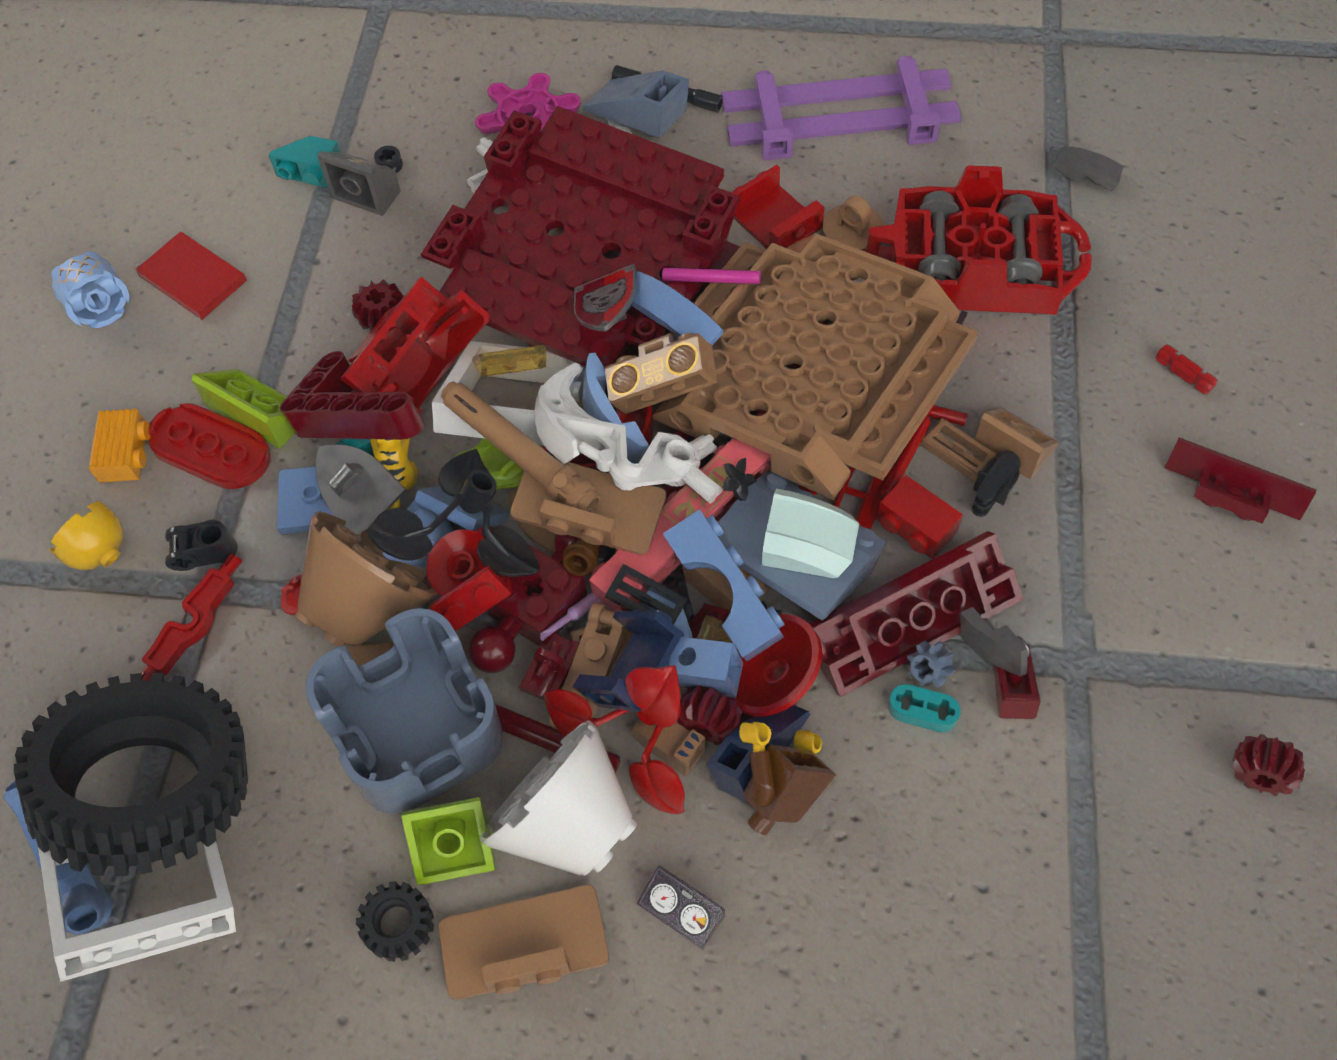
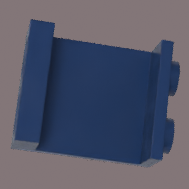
(649, 646)

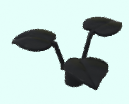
(472, 485)

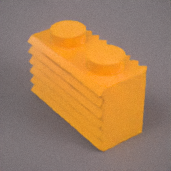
(119, 445)

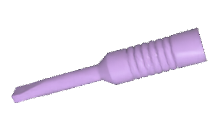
(573, 613)

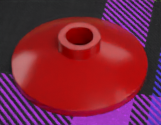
(450, 556)

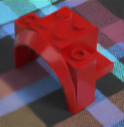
(415, 343)

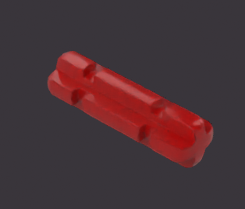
(1186, 369)

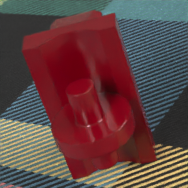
(549, 666)

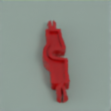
(201, 605)

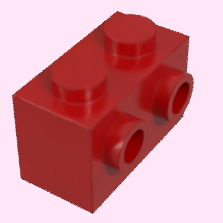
(918, 517)

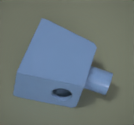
(707, 664)

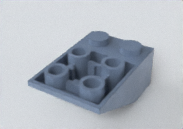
(642, 101)

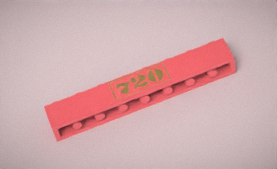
(679, 505)

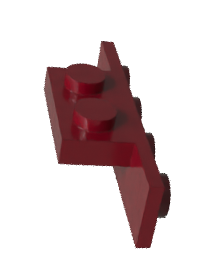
(1238, 485)

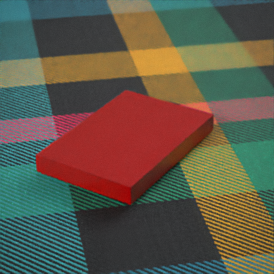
(191, 275)

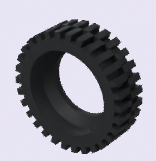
(122, 718)

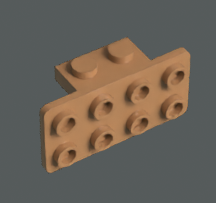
(619, 521)
(522, 943)

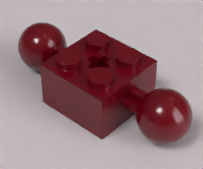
(531, 608)

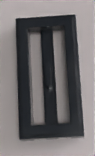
(628, 604)

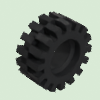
(378, 904)

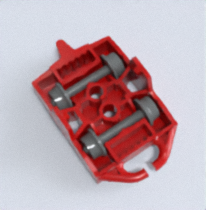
(972, 239)

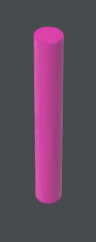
(711, 275)

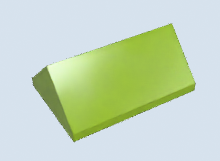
(246, 402)

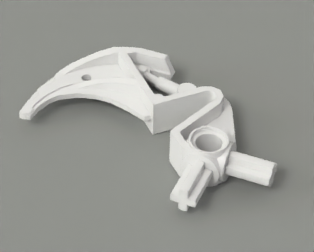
(569, 427)

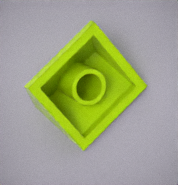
(447, 840)

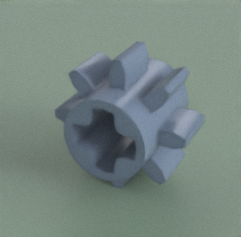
(931, 663)

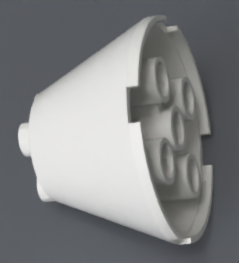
(565, 808)

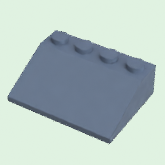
(746, 527)

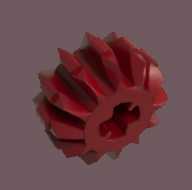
(373, 302)
(709, 713)
(1268, 765)

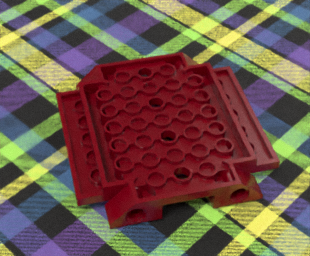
(606, 196)

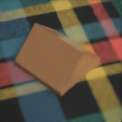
(1004, 431)

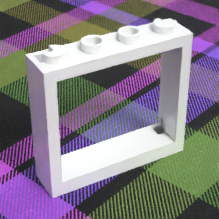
(465, 372)
(138, 937)

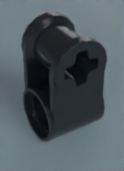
(195, 546)

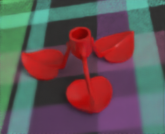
(660, 702)

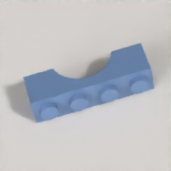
(749, 623)

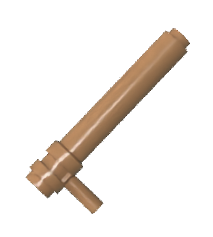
(561, 481)

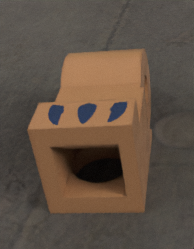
(674, 745)

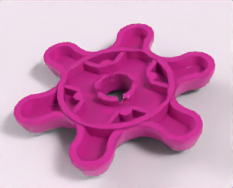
(531, 99)

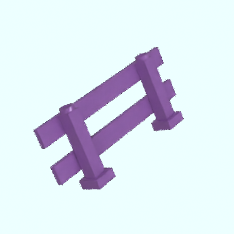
(778, 134)

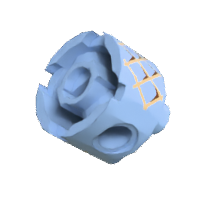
(90, 290)

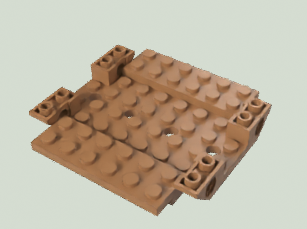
(859, 379)

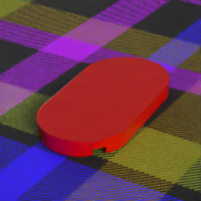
(209, 446)

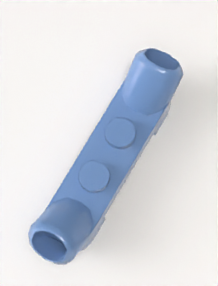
(83, 896)

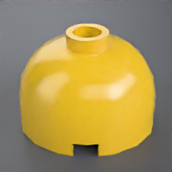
(89, 539)

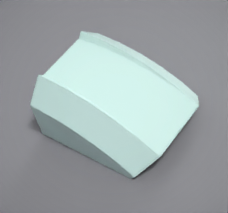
(808, 536)

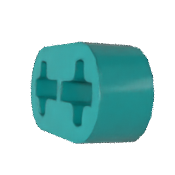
(924, 707)

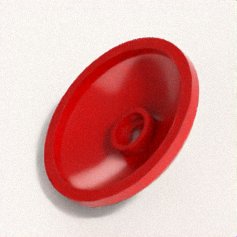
(782, 671)

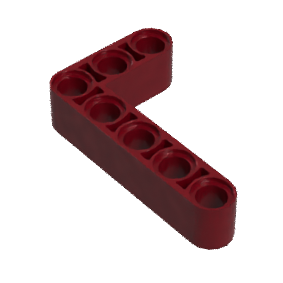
(328, 409)

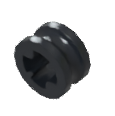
(386, 153)

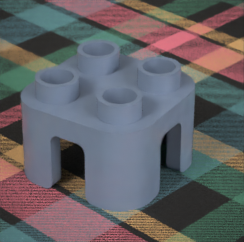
(409, 716)

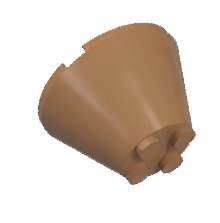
(351, 584)

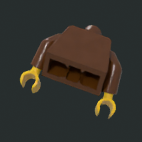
(783, 778)

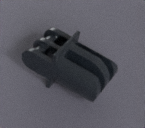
(995, 482)

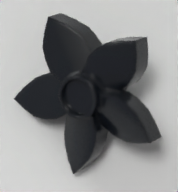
(737, 479)

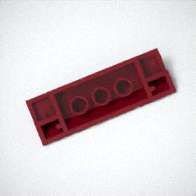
(919, 606)

